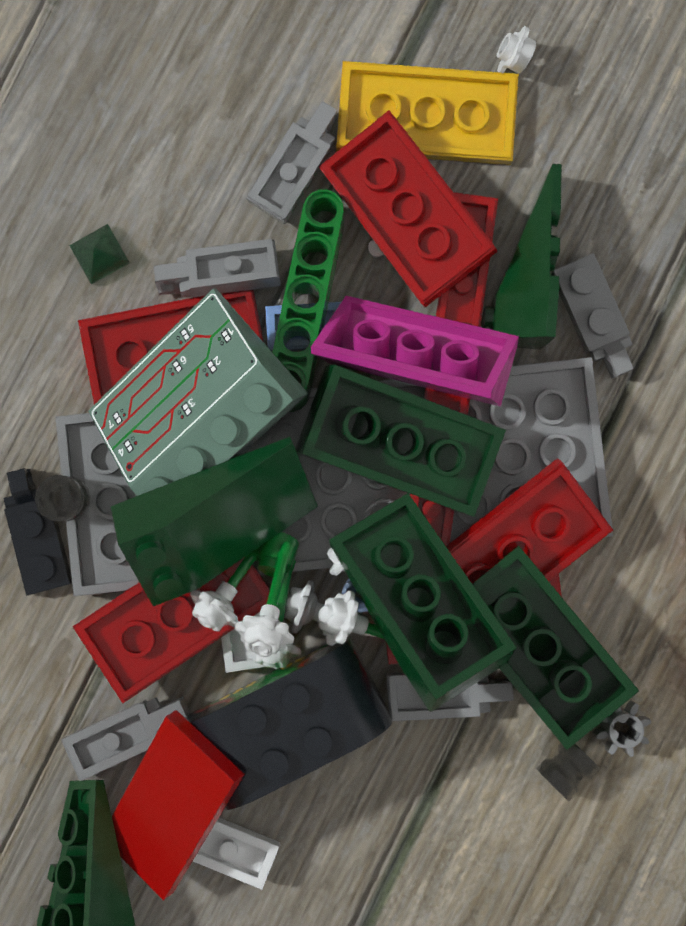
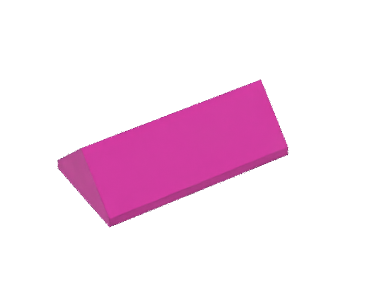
(418, 349)

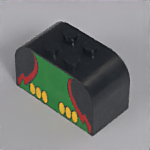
(295, 719)

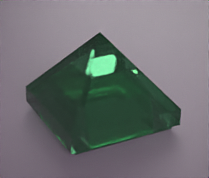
(99, 254)

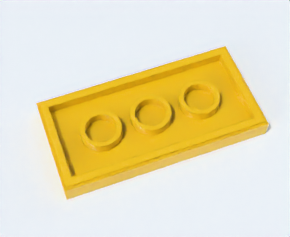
(442, 109)

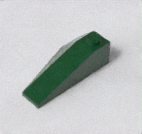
(527, 293)
(90, 872)

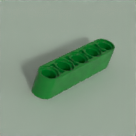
(312, 280)

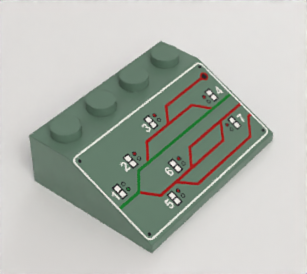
(194, 398)

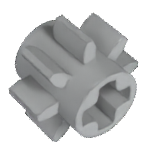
(620, 739)

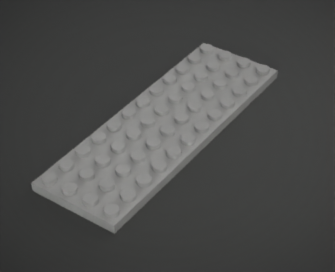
(545, 413)

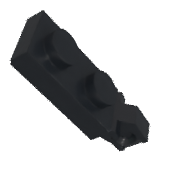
(34, 537)

